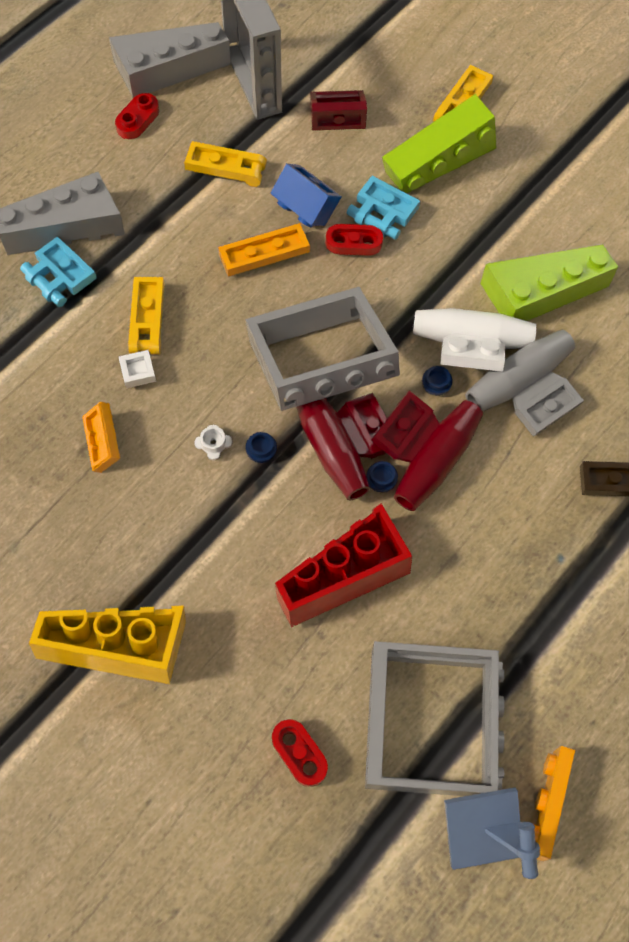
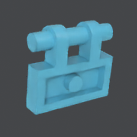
(387, 201)
(64, 265)

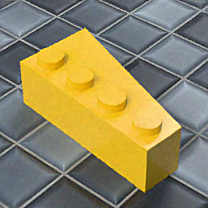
(112, 641)

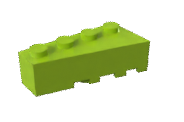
(442, 146)
(547, 281)

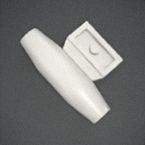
(472, 336)

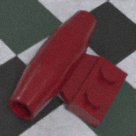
(344, 438)
(429, 446)

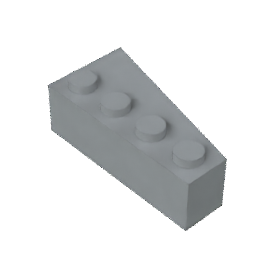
(169, 56)
(67, 211)

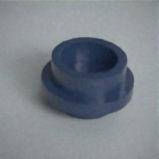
(437, 380)
(261, 447)
(382, 476)

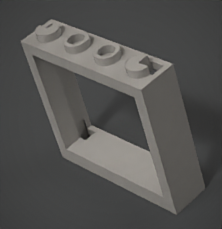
(257, 53)
(311, 317)
(491, 711)

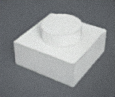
(137, 369)

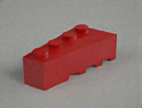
(345, 569)

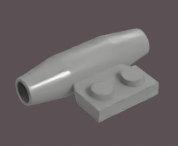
(528, 379)

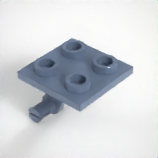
(489, 830)

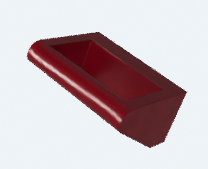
(338, 110)

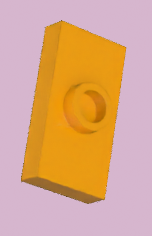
(101, 437)

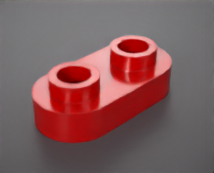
(140, 113)
(353, 239)
(299, 753)

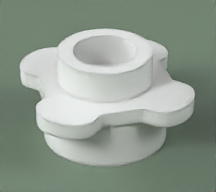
(211, 433)

